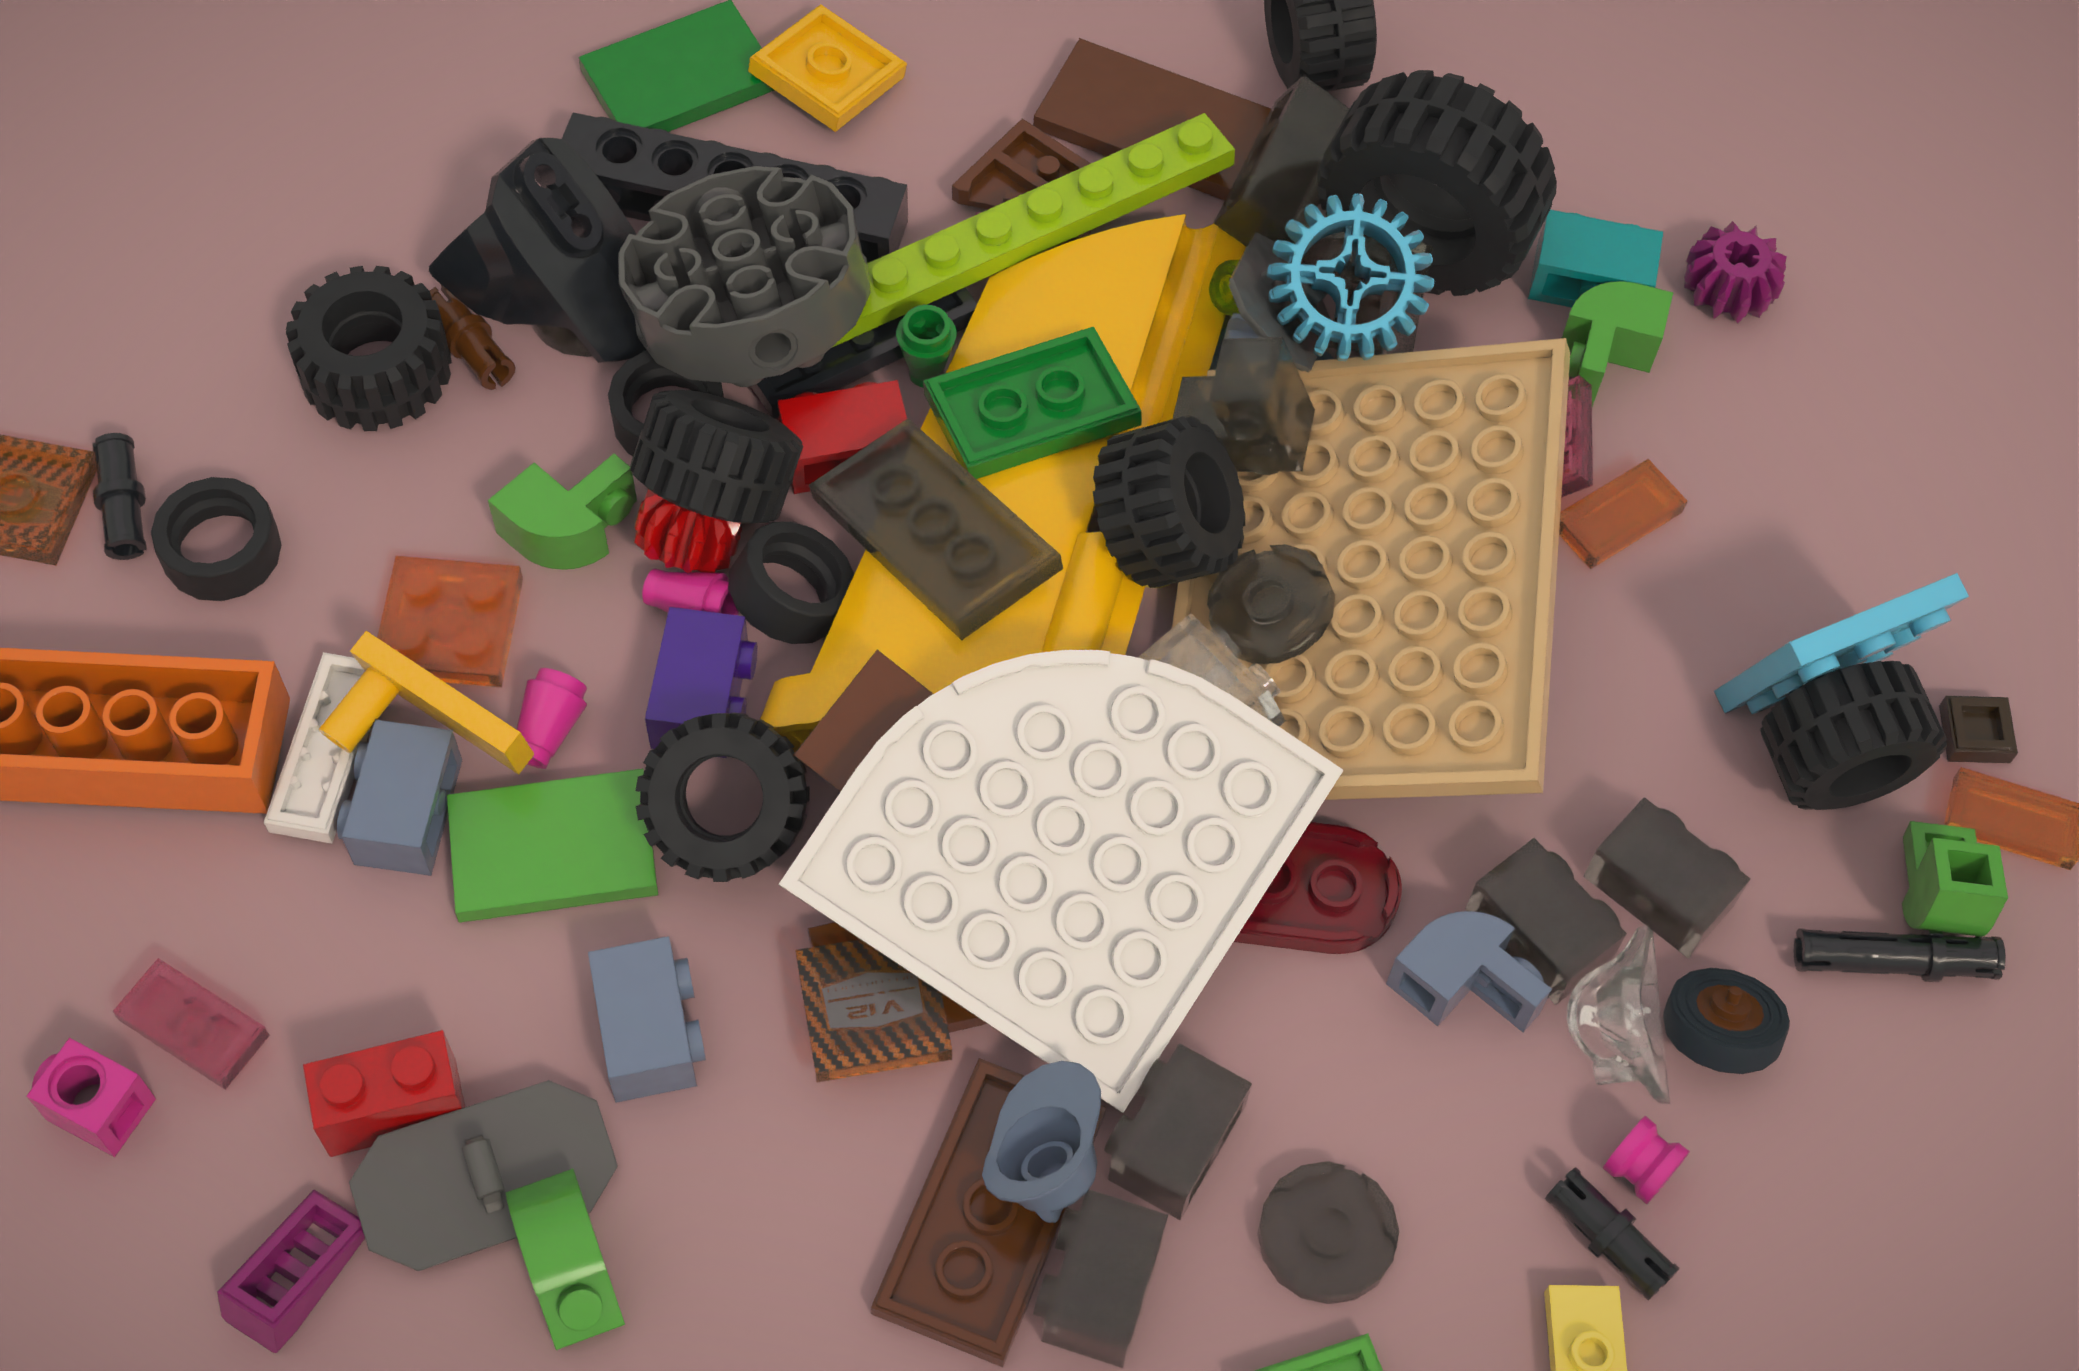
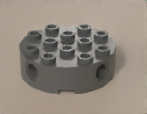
(745, 275)

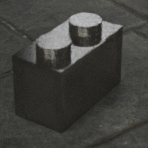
(1667, 876)
(1552, 915)
(1177, 1130)
(1102, 1277)

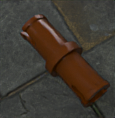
(471, 340)

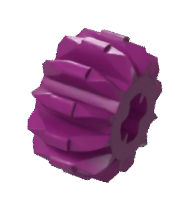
(1735, 272)

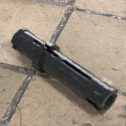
(1921, 954)

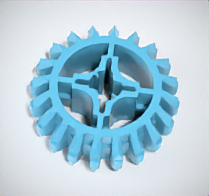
(1379, 277)

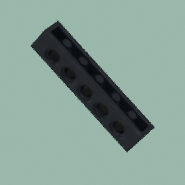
(648, 164)

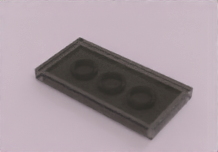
(936, 528)

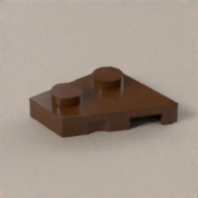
(1014, 166)

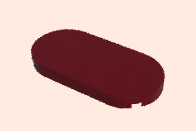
(1328, 895)

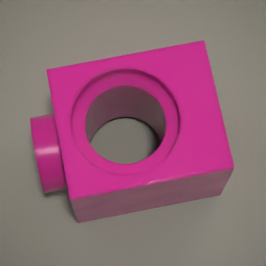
(109, 1115)

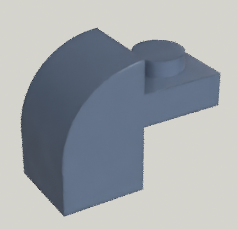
(1463, 955)

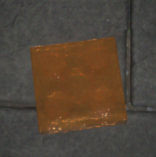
(452, 617)

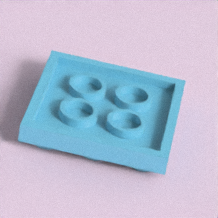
(1852, 641)

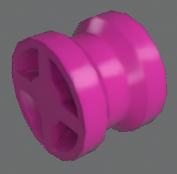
(1646, 1159)

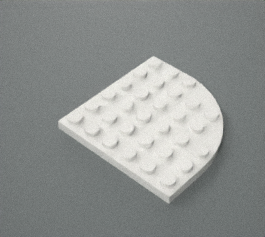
(1066, 848)

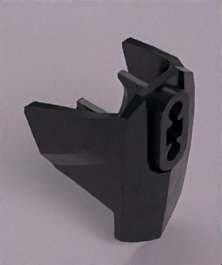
(546, 252)

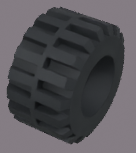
(1322, 40)
(360, 311)
(716, 456)
(1169, 502)
(1853, 735)
(665, 803)

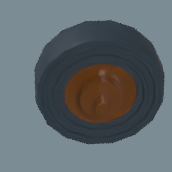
(1726, 1020)

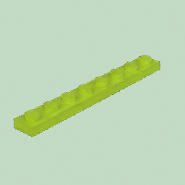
(1042, 219)

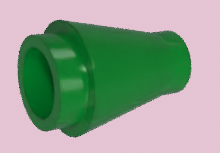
(926, 341)

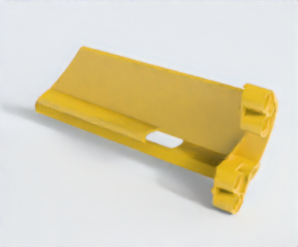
(1154, 313)

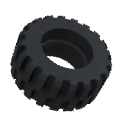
(1451, 163)

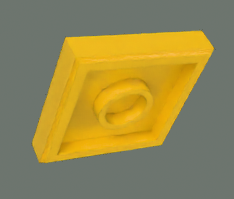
(827, 67)

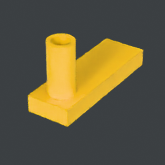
(392, 674)

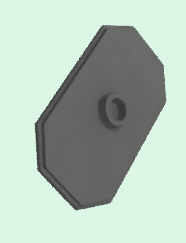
(1251, 290)
(444, 1181)

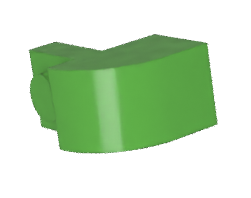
(1617, 326)
(561, 525)
(1952, 880)
(564, 1259)

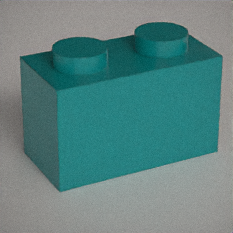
(1587, 252)

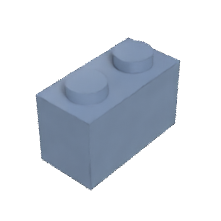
(400, 797)
(643, 1018)

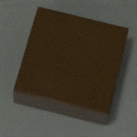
(1978, 729)

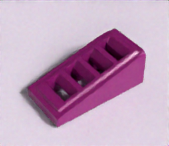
(290, 1307)

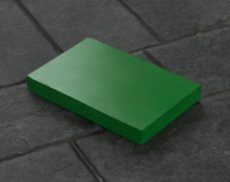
(677, 70)
(1032, 403)

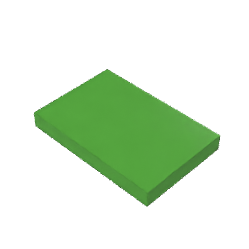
(549, 846)

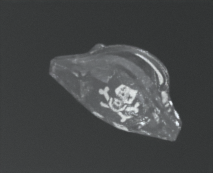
(1618, 1018)

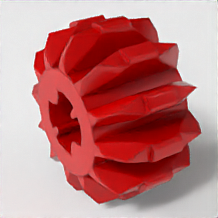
(684, 537)

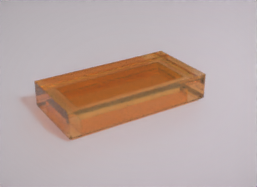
(1620, 513)
(2015, 818)

